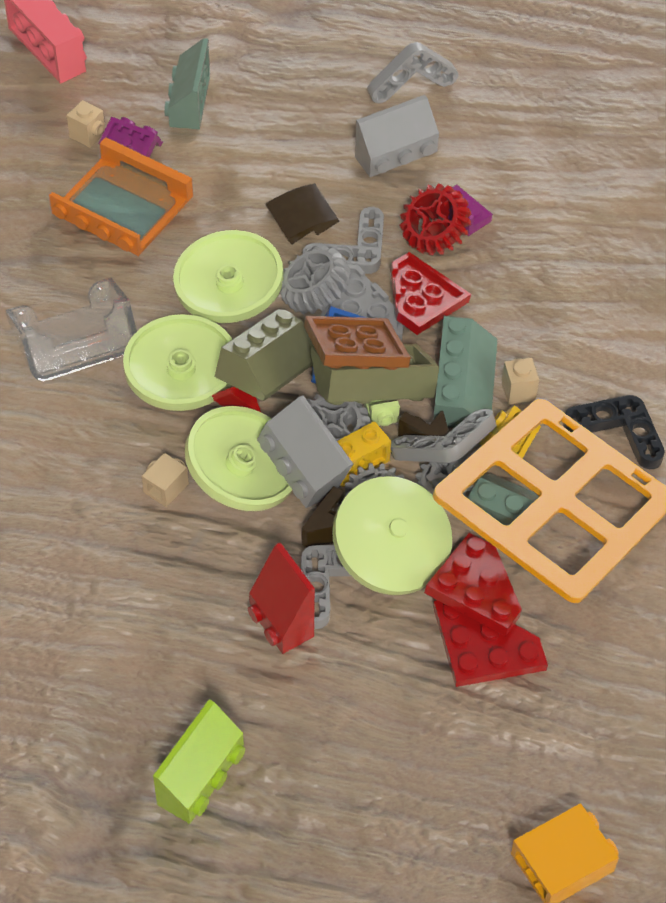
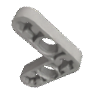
(382, 90)
(362, 250)
(448, 447)
(327, 567)

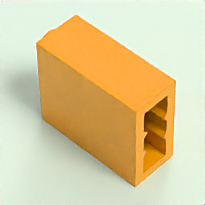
(565, 855)

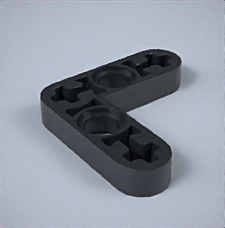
(628, 421)

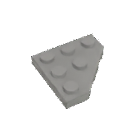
(366, 300)

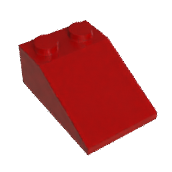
(283, 601)

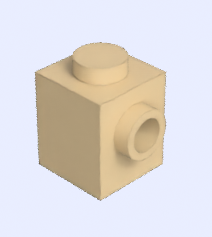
(86, 124)
(520, 381)
(165, 479)

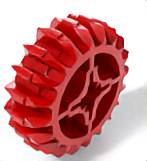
(439, 233)

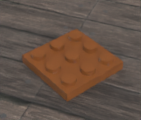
(356, 342)

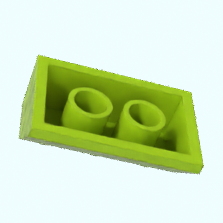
(198, 763)

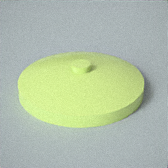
(228, 276)
(175, 362)
(229, 460)
(391, 535)

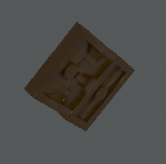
(302, 212)

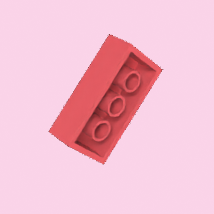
(48, 36)

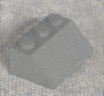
(396, 136)
(304, 452)

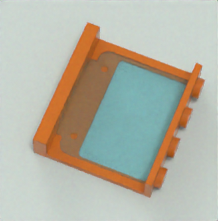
(124, 198)

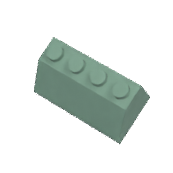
(465, 370)

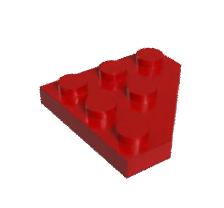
(423, 293)
(477, 585)
(483, 654)

